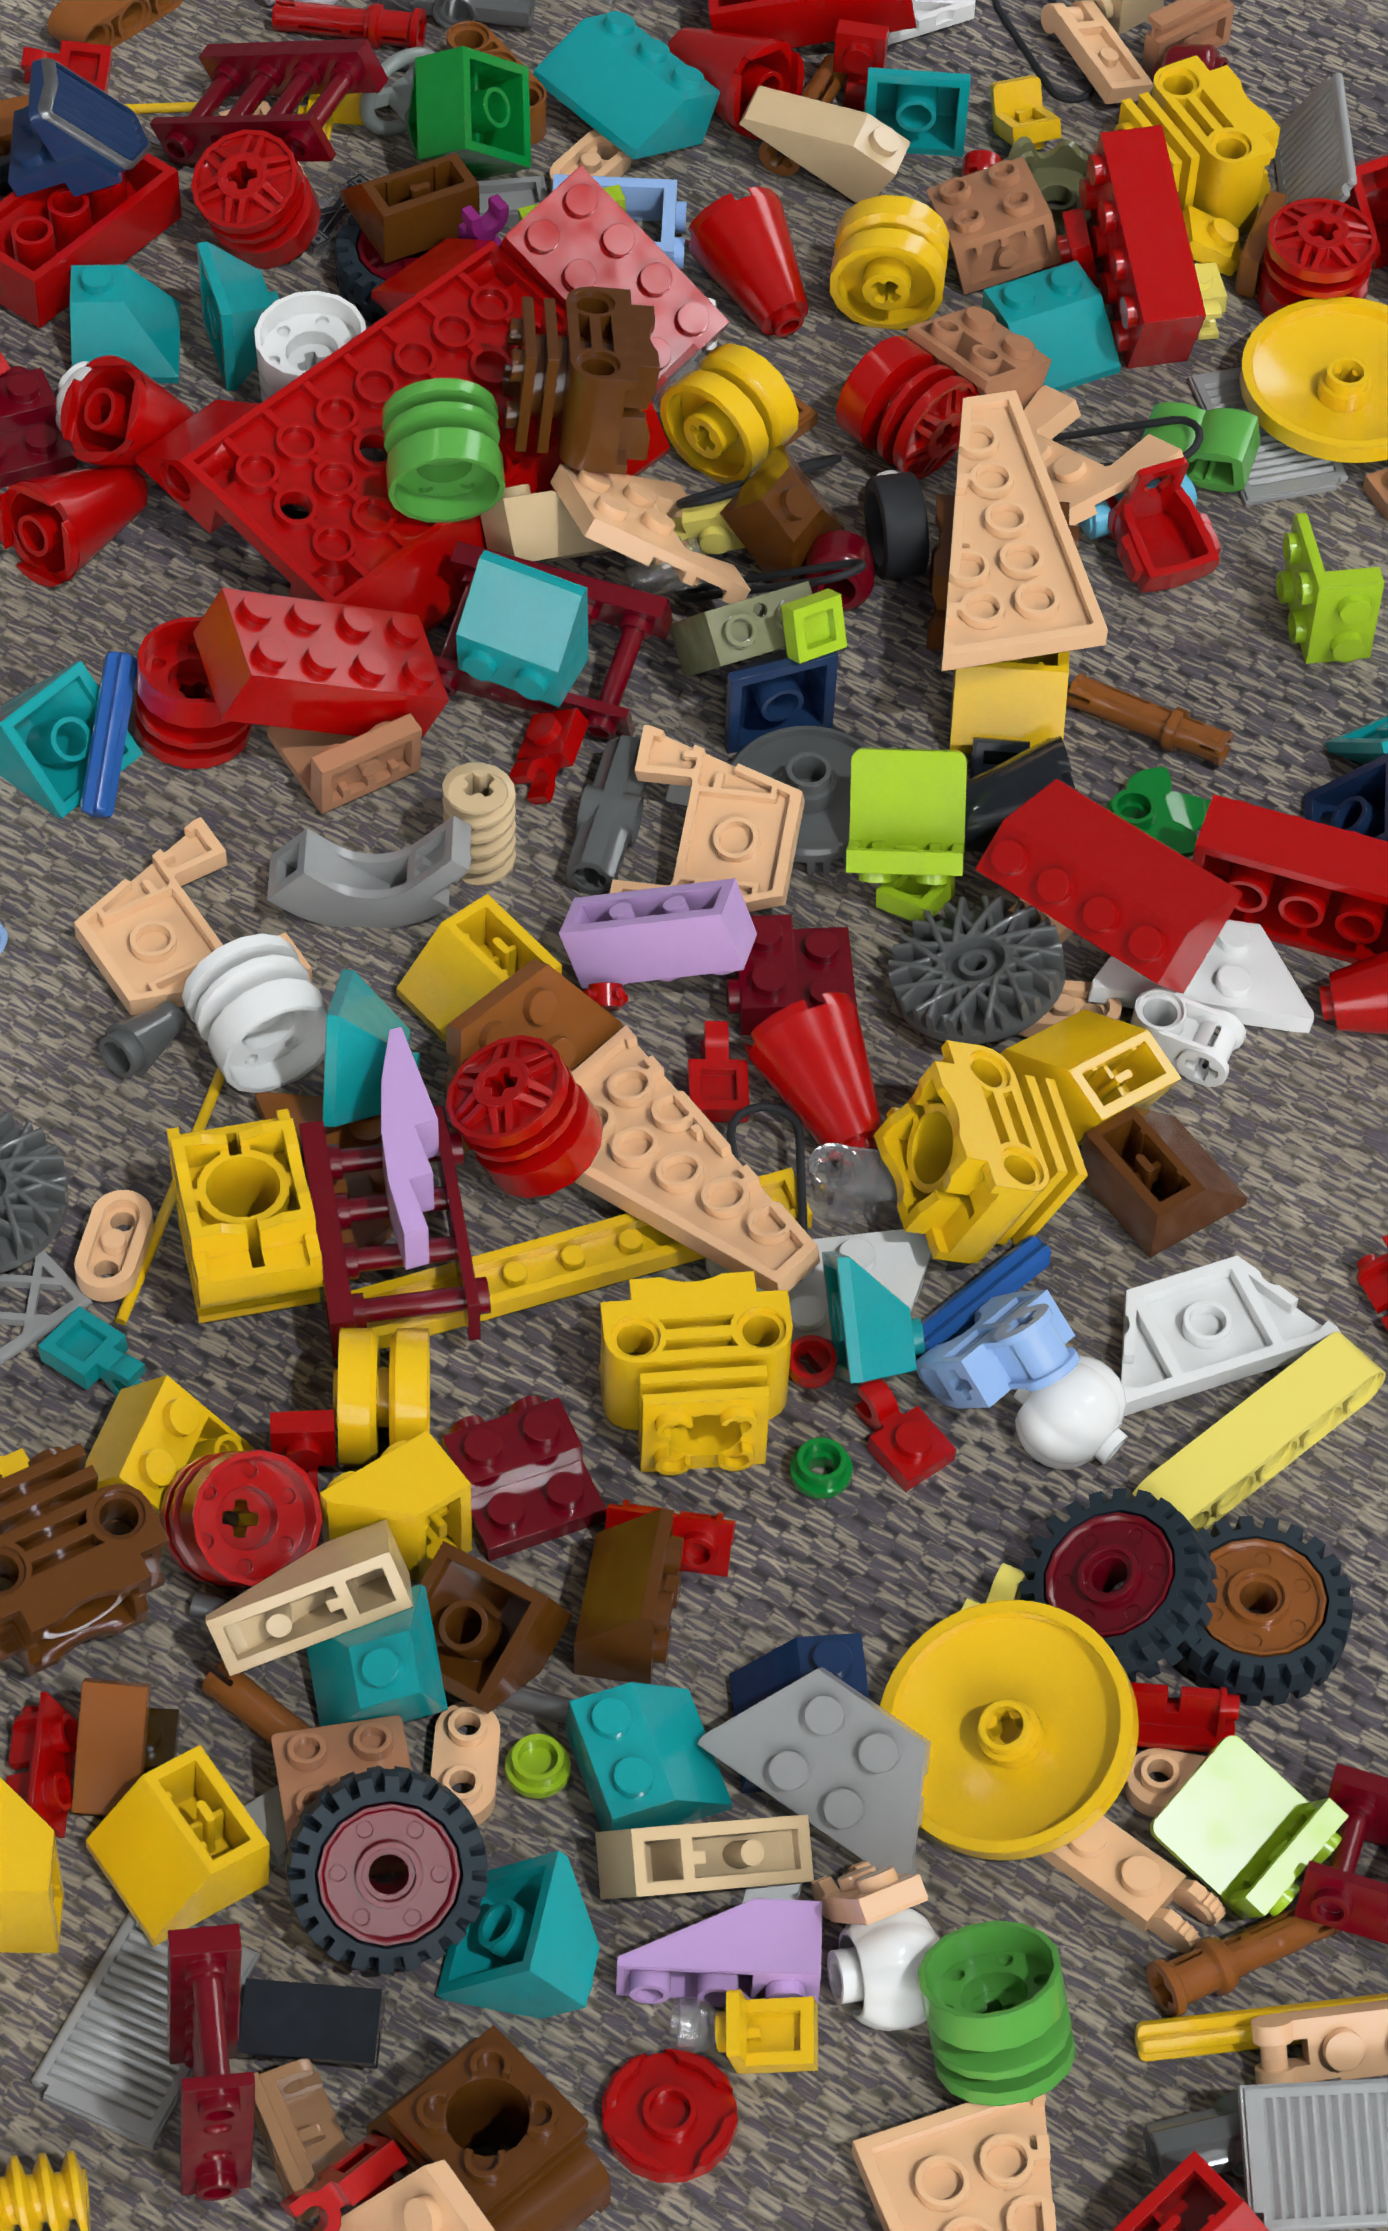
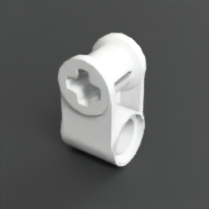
(1187, 1034)

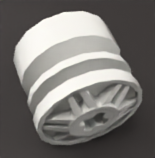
(301, 333)
(257, 1012)

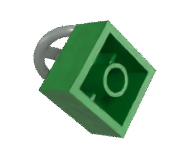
(459, 105)

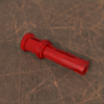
(375, 23)

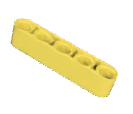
(1266, 1431)

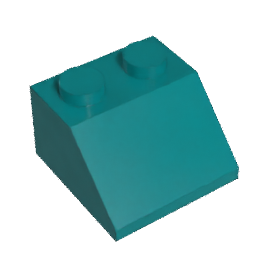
(921, 107)
(1063, 319)
(523, 629)
(644, 1757)

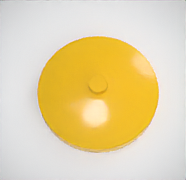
(1322, 378)
(1022, 1727)

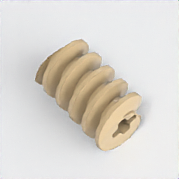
(486, 801)

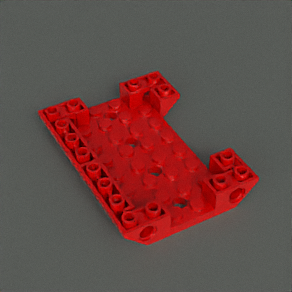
(306, 441)

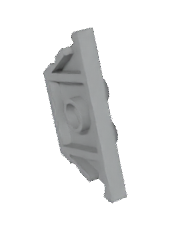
(838, 1761)

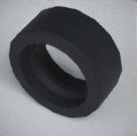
(896, 525)

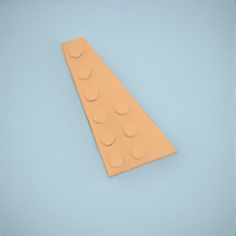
(1012, 557)
(679, 1171)
(962, 2170)

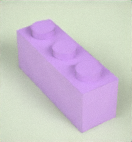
(659, 933)

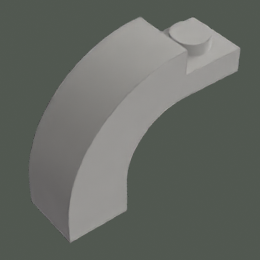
(365, 889)

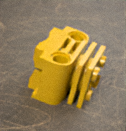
(1212, 138)
(979, 1154)
(245, 1218)
(696, 1369)

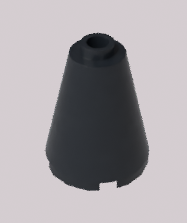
(1010, 785)

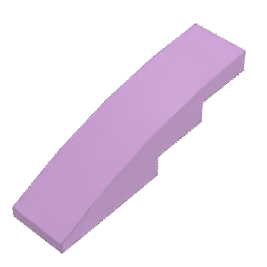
(408, 1142)

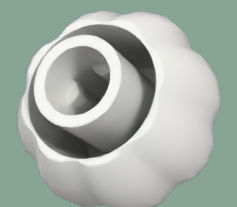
(1073, 1417)
(881, 1969)

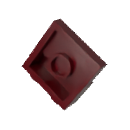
(28, 428)
(789, 968)
(524, 1476)

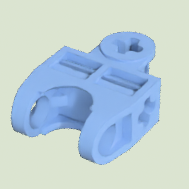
(1011, 1346)

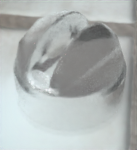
(692, 2025)

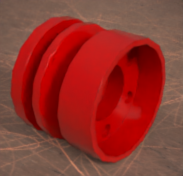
(256, 198)
(1316, 252)
(904, 406)
(176, 705)
(524, 1116)
(274, 1508)

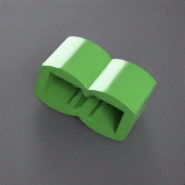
(1227, 446)

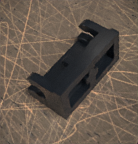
(311, 2022)

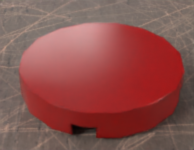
(669, 2139)

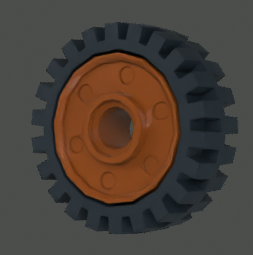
(1303, 1622)

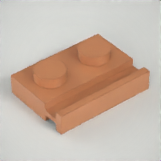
(1186, 24)

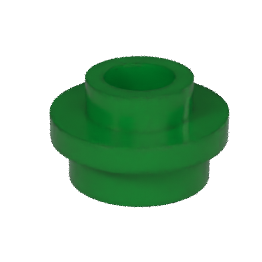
(826, 1454)

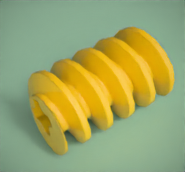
(44, 2195)

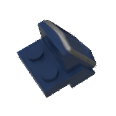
(72, 134)

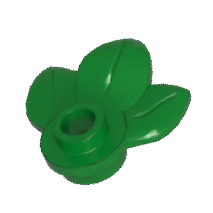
(1159, 811)

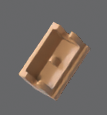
(297, 2126)

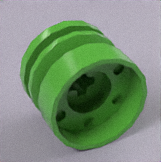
(443, 450)
(997, 2013)

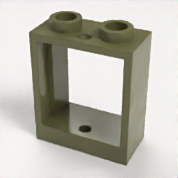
(734, 631)

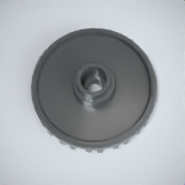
(819, 766)
(977, 972)
(31, 1193)

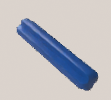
(109, 735)
(1001, 1278)

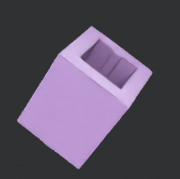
(756, 1947)

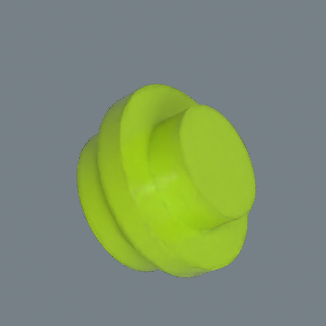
(537, 1766)

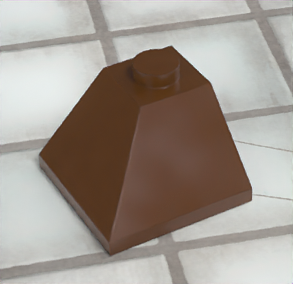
(779, 514)
(488, 1628)

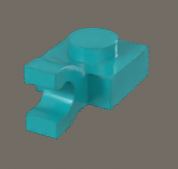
(90, 1350)

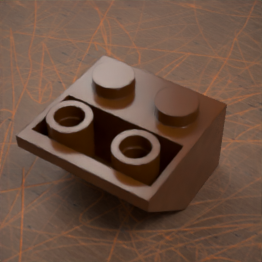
(413, 206)
(1156, 1178)
(630, 1599)

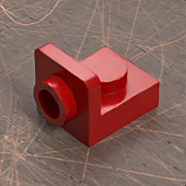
(1076, 244)

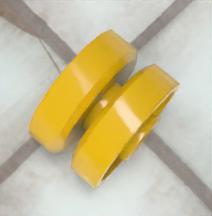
(889, 262)
(729, 413)
(380, 1397)

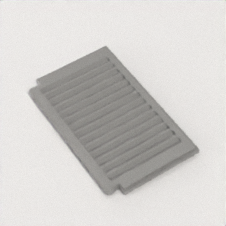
(1316, 146)
(1277, 469)
(114, 2044)
(1316, 2154)

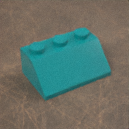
(629, 86)

